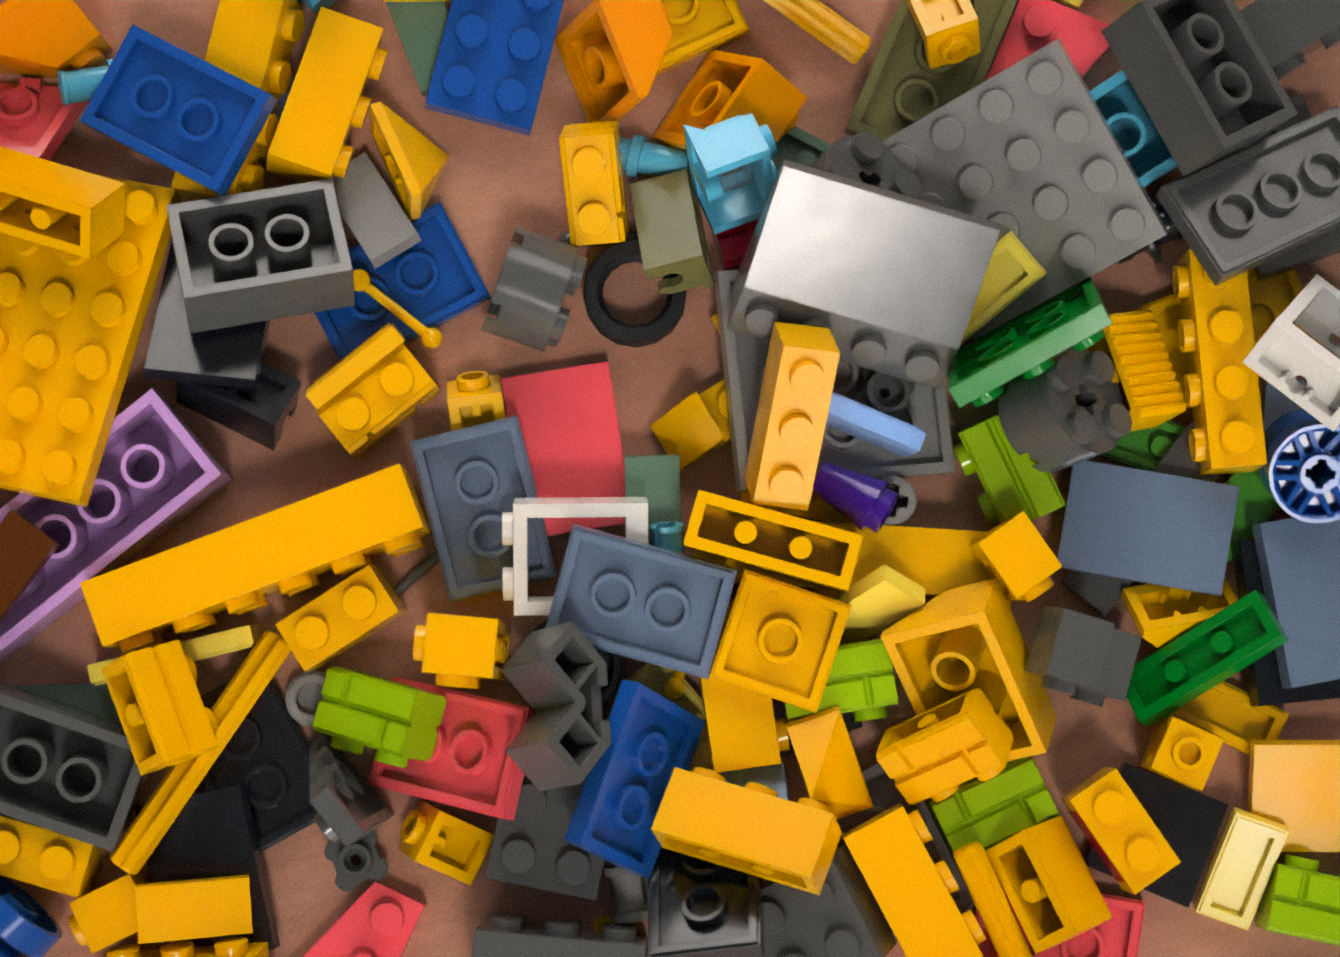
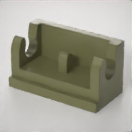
(671, 232)

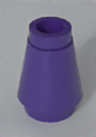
(856, 496)

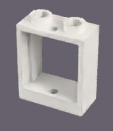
(1290, 352)
(516, 534)

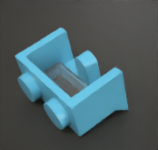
(731, 170)

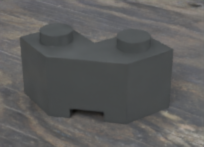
(1082, 656)
(563, 684)

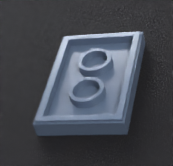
(466, 486)
(1147, 527)
(1303, 590)
(643, 600)

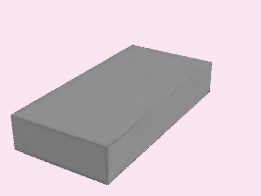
(373, 212)

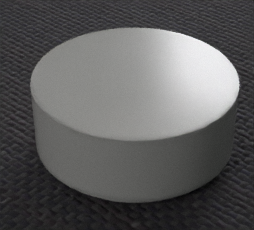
(304, 695)

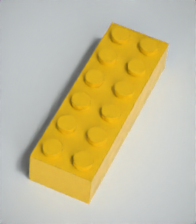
(257, 558)

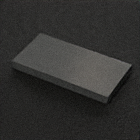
(1260, 198)

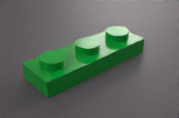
(1204, 657)

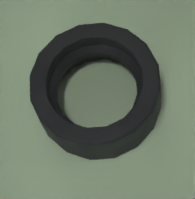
(611, 328)

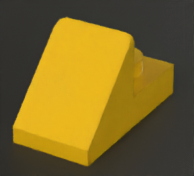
(695, 425)

